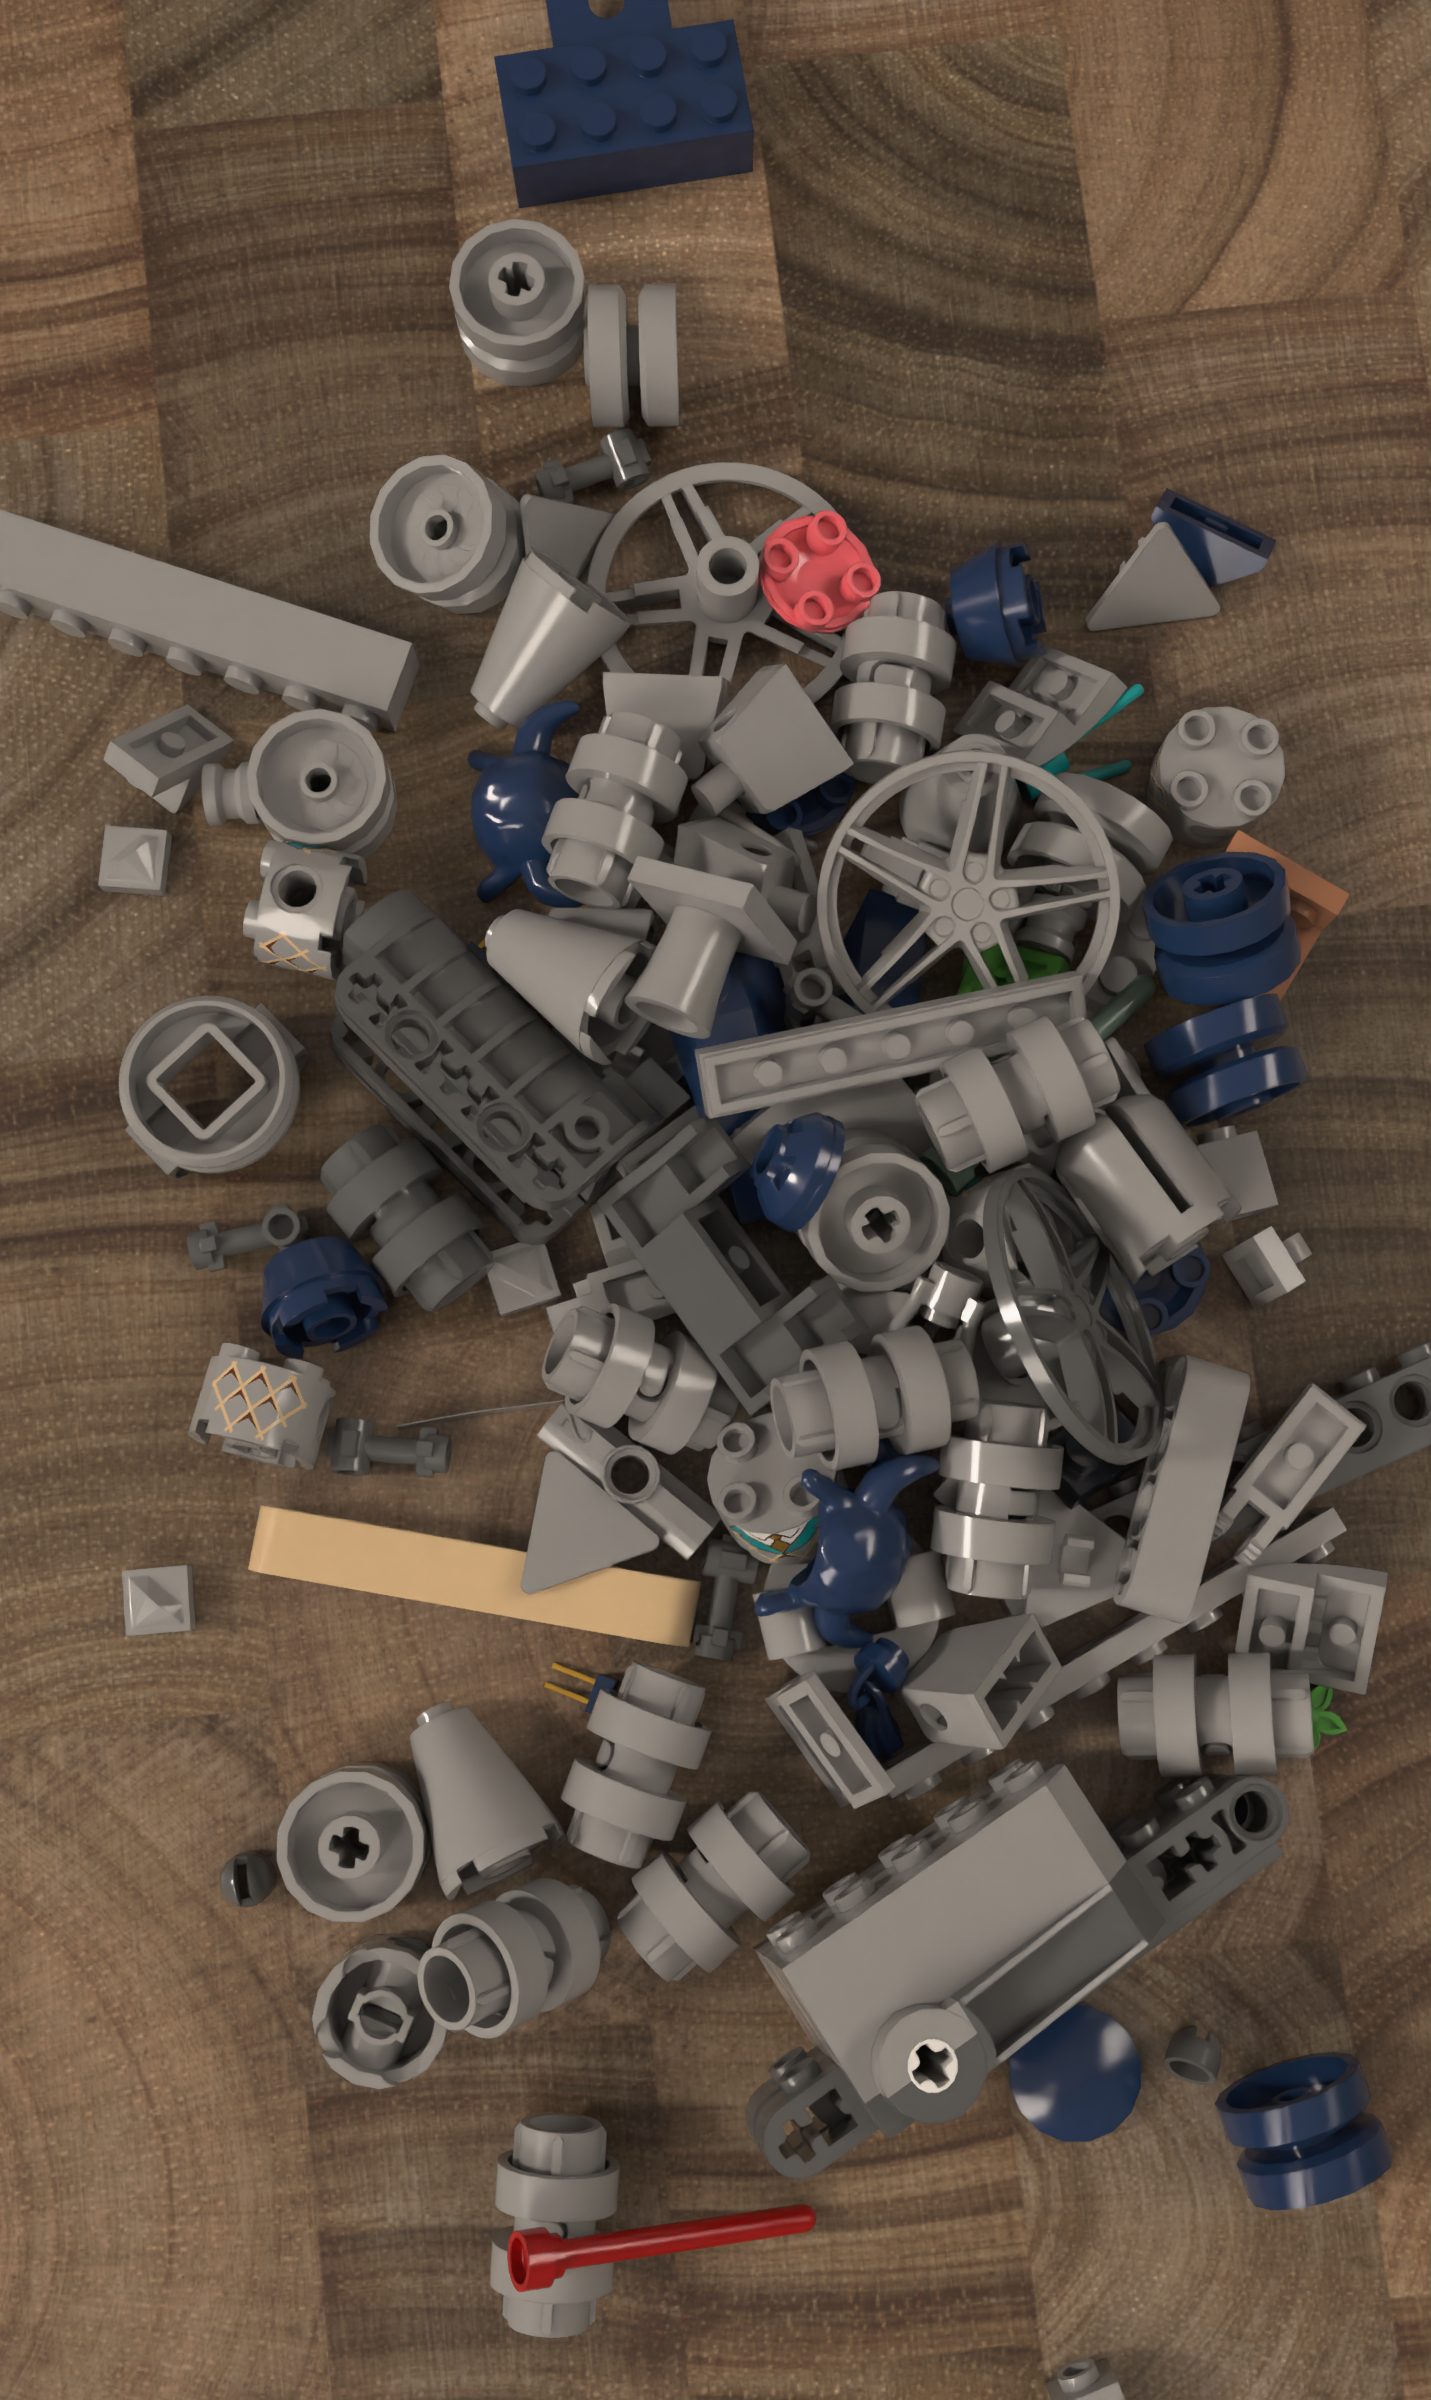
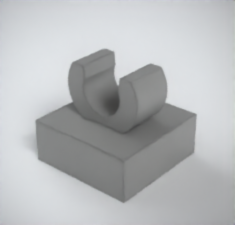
(1267, 1265)

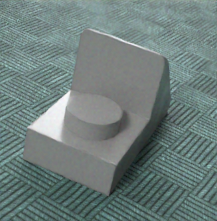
(169, 755)

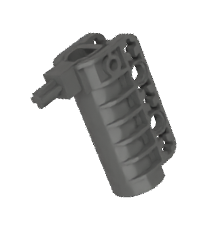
(487, 1071)

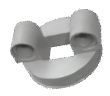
(245, 1128)
(913, 1607)

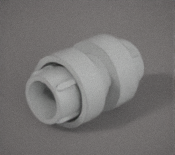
(896, 663)
(624, 784)
(1045, 1081)
(615, 1368)
(899, 1393)
(994, 1524)
(1184, 1715)
(626, 1791)
(689, 1906)
(513, 1957)
(562, 2183)

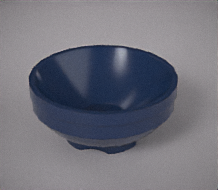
(797, 1168)

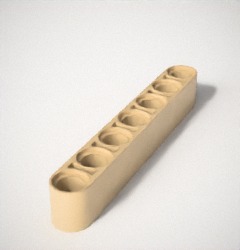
(469, 1576)

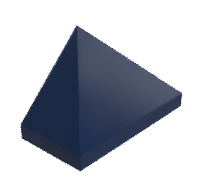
(1214, 542)

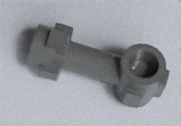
(622, 459)
(811, 996)
(279, 1228)
(354, 1446)
(729, 1567)

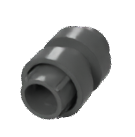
(389, 1194)

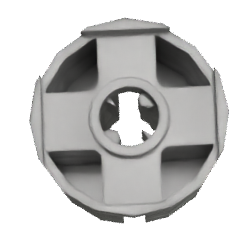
(1143, 1184)

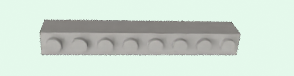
(203, 624)

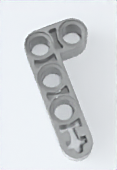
(1181, 1488)

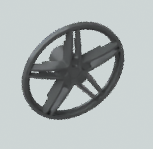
(1065, 1320)

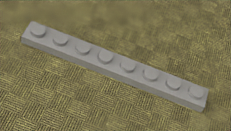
(1135, 1639)

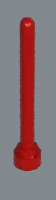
(541, 2256)

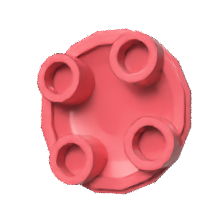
(817, 573)

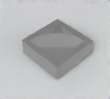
(135, 860)
(522, 1277)
(158, 1600)

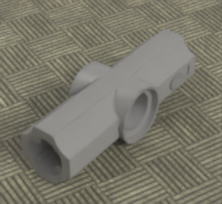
(663, 1505)

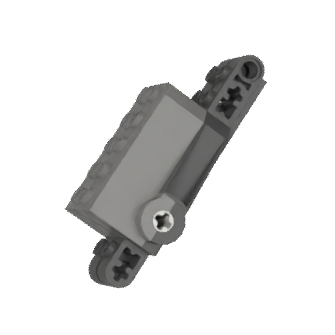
(982, 1941)

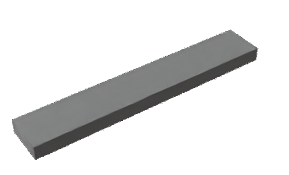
(878, 1044)

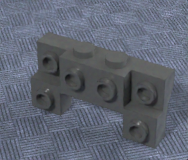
(715, 1272)

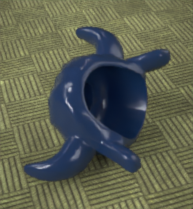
(515, 804)
(859, 1549)

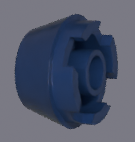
(997, 606)
(320, 1296)

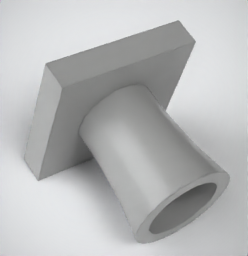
(706, 925)

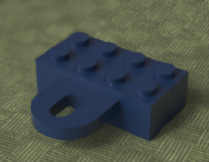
(623, 104)

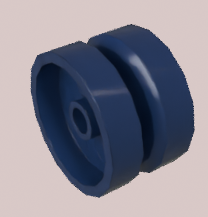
(1222, 928)
(1223, 1053)
(1304, 2131)

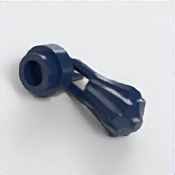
(881, 1668)

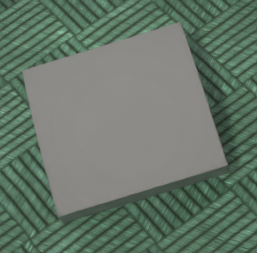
(1044, 707)
(1314, 1620)
(829, 1741)

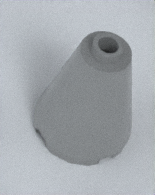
(542, 640)
(933, 805)
(573, 977)
(476, 1802)

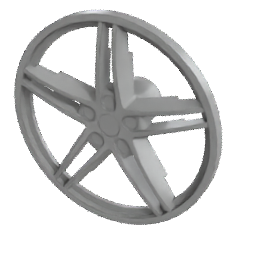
(722, 581)
(969, 894)

